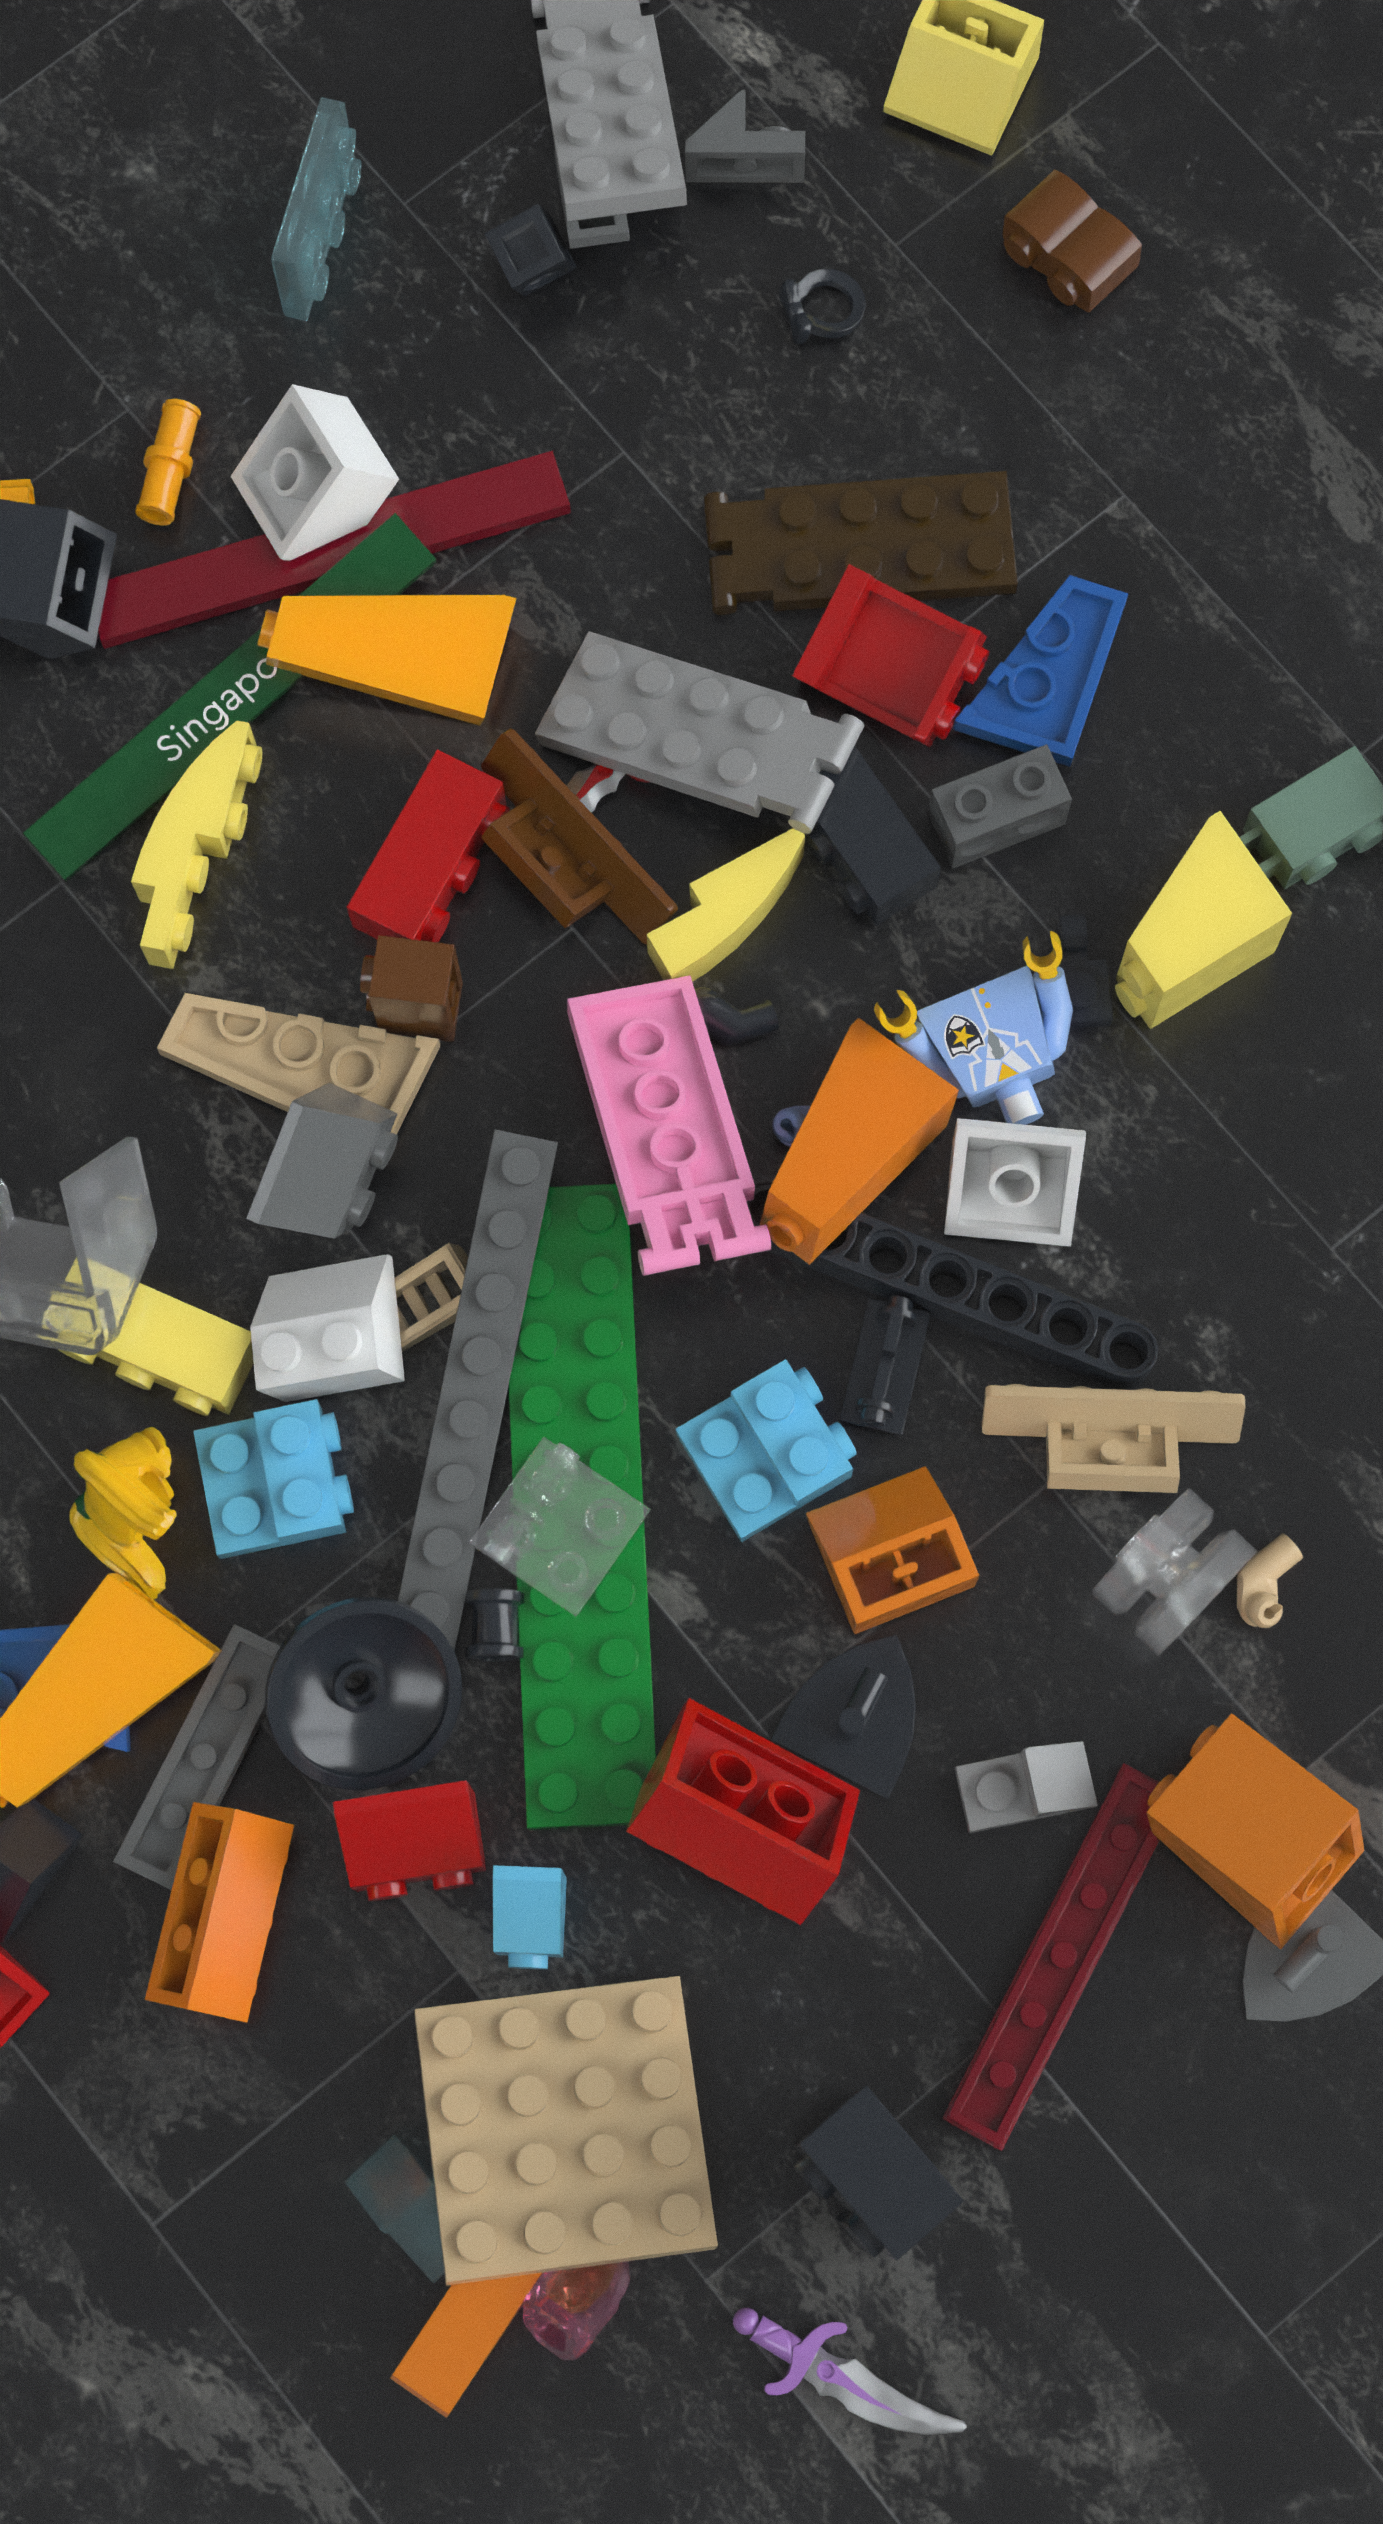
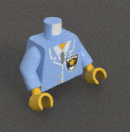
(994, 1035)

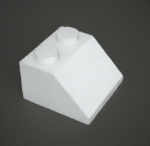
(313, 472)
(328, 1330)

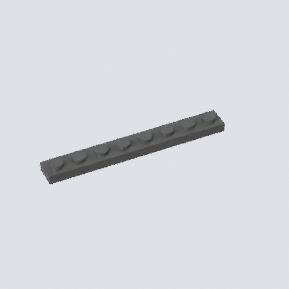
(476, 1378)

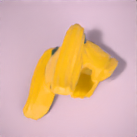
(122, 1503)

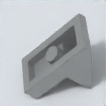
(1026, 1786)

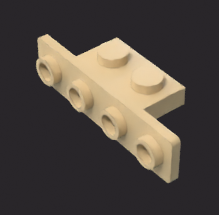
(1111, 1434)

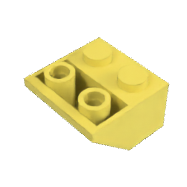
(964, 69)

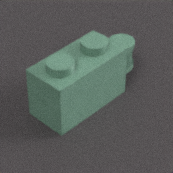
(1317, 820)

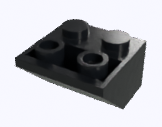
(52, 578)

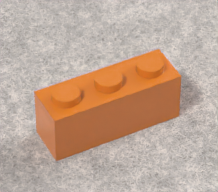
(219, 1911)

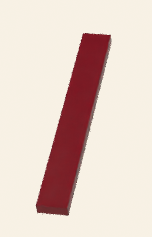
(253, 572)

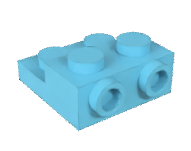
(767, 1449)
(273, 1479)

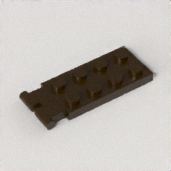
(910, 533)

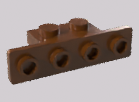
(564, 848)

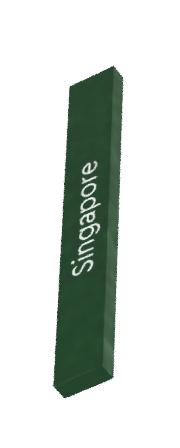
(233, 691)

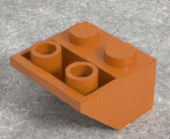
(892, 1549)

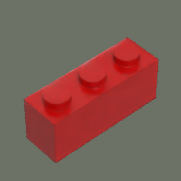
(428, 853)

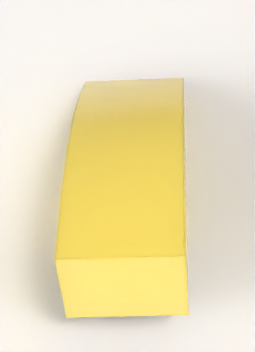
(725, 908)

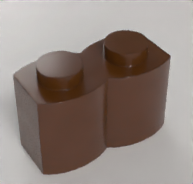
(1070, 241)

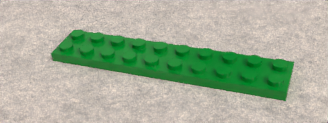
(578, 1386)

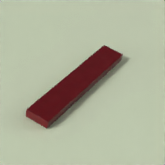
(1057, 1964)

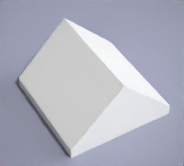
(1014, 1182)

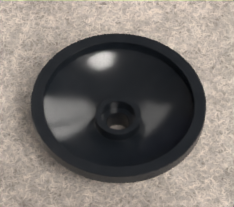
(384, 1725)

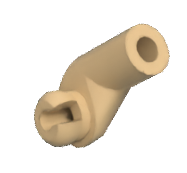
(1258, 1582)

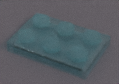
(314, 209)

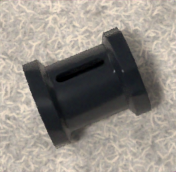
(494, 1625)

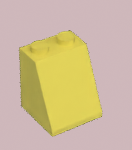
(1202, 928)

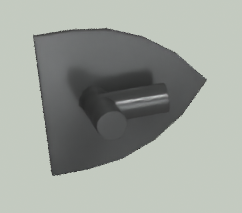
(1317, 1970)

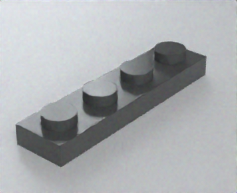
(202, 1755)

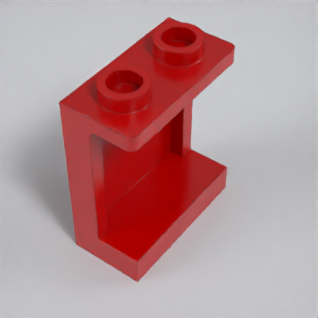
(892, 657)

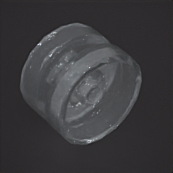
(1175, 1573)

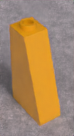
(401, 648)
(93, 1684)

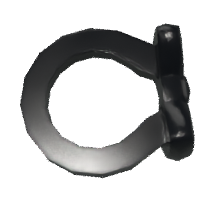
(803, 325)

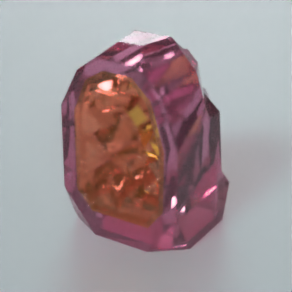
(573, 2306)

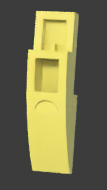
(195, 820)

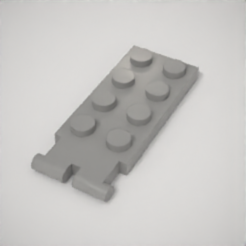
(608, 108)
(697, 731)

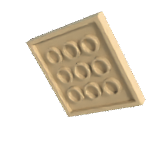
(564, 2130)

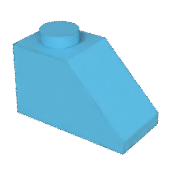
(528, 1914)

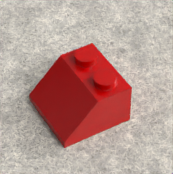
(411, 1839)

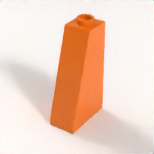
(856, 1138)

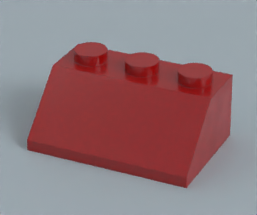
(745, 1812)

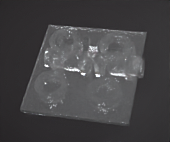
(559, 1526)

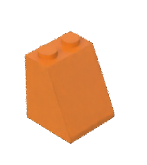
(1256, 1827)

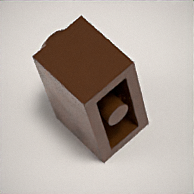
(413, 987)

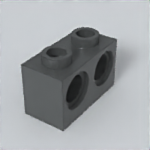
(999, 806)

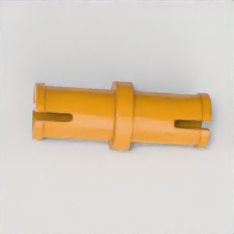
(168, 462)

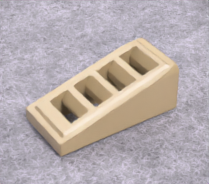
(429, 1271)

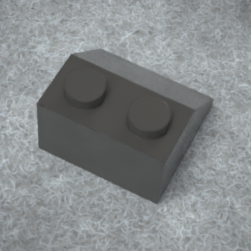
(325, 1163)

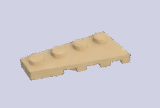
(289, 1055)

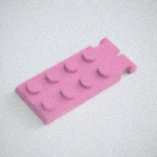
(667, 1123)

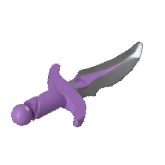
(840, 2377)

